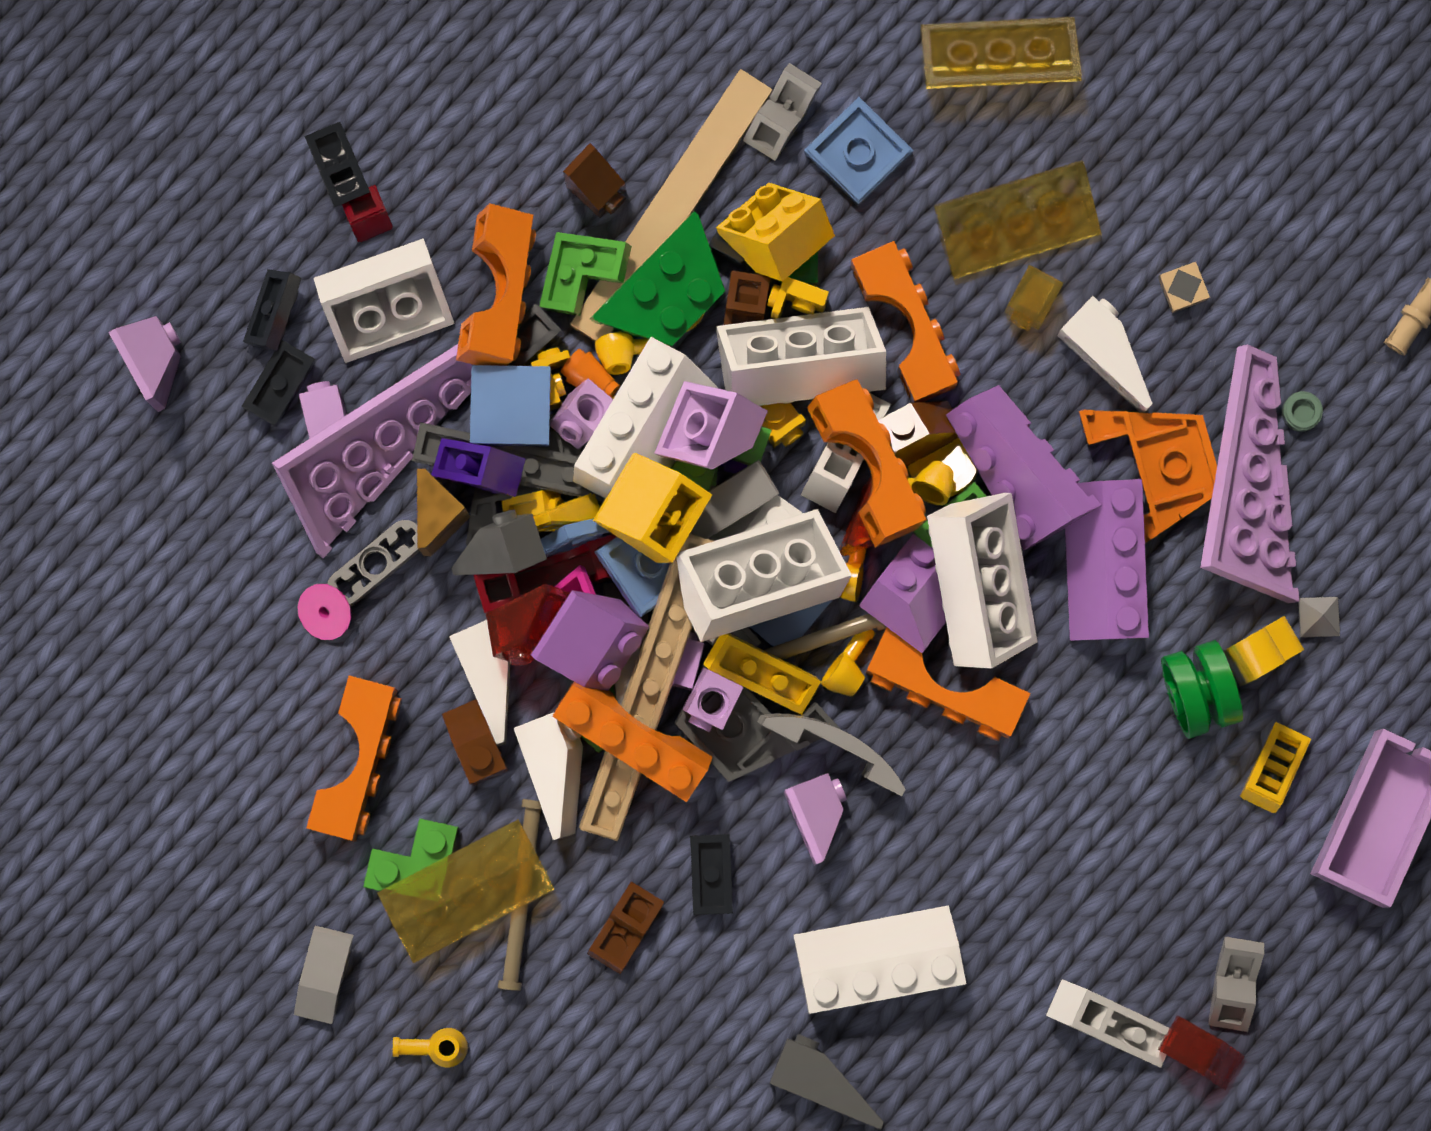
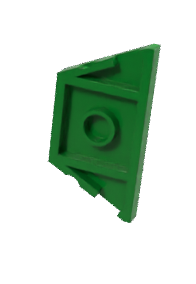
(667, 289)

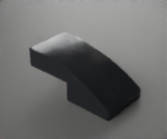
(337, 164)

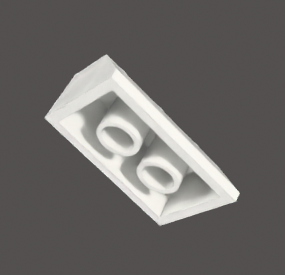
(383, 300)

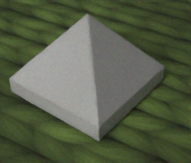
(1319, 617)

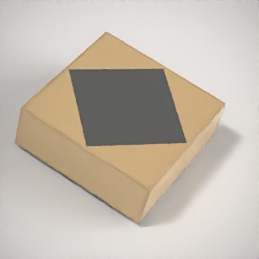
(1183, 287)

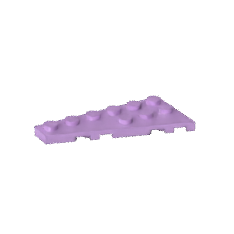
(365, 450)
(1251, 488)

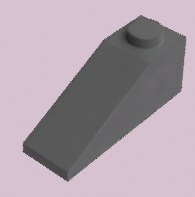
(502, 546)
(814, 1077)

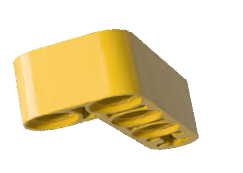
(1263, 651)

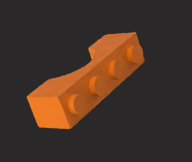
(503, 243)
(886, 278)
(848, 418)
(992, 707)
(660, 757)
(342, 807)

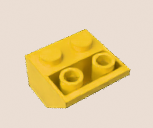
(777, 230)
(652, 508)

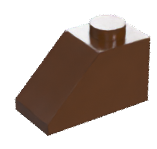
(595, 182)
(919, 429)
(474, 743)

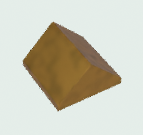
(437, 513)

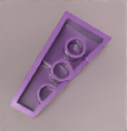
(1019, 464)

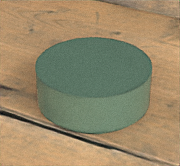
(1302, 411)

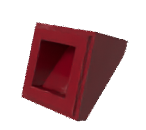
(367, 215)

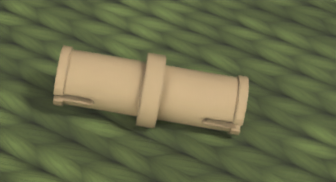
(1413, 320)

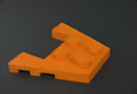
(1170, 456)

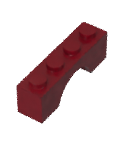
(504, 587)

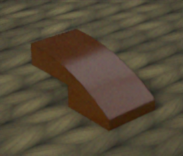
(746, 297)
(625, 927)

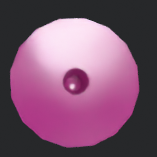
(324, 611)

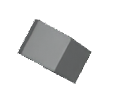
(782, 112)
(323, 974)
(1235, 984)

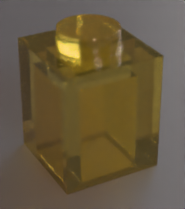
(1033, 299)

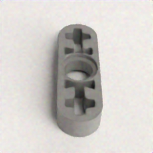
(391, 535)

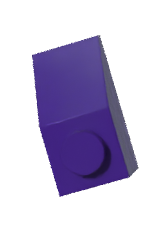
(478, 467)

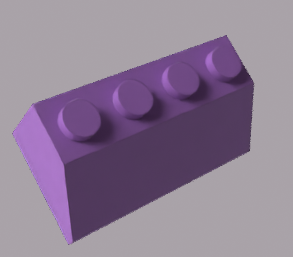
(1108, 564)

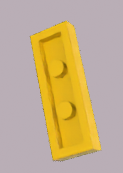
(762, 672)

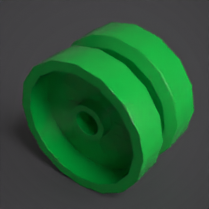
(1202, 689)

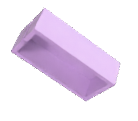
(1379, 821)

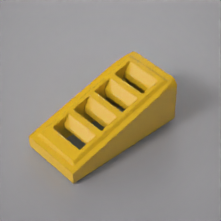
(569, 512)
(1261, 796)

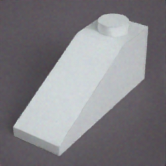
(1104, 346)
(837, 469)
(486, 675)
(554, 764)
(1108, 1022)

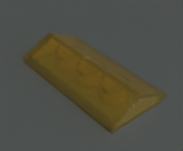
(1000, 52)
(1017, 219)
(465, 891)

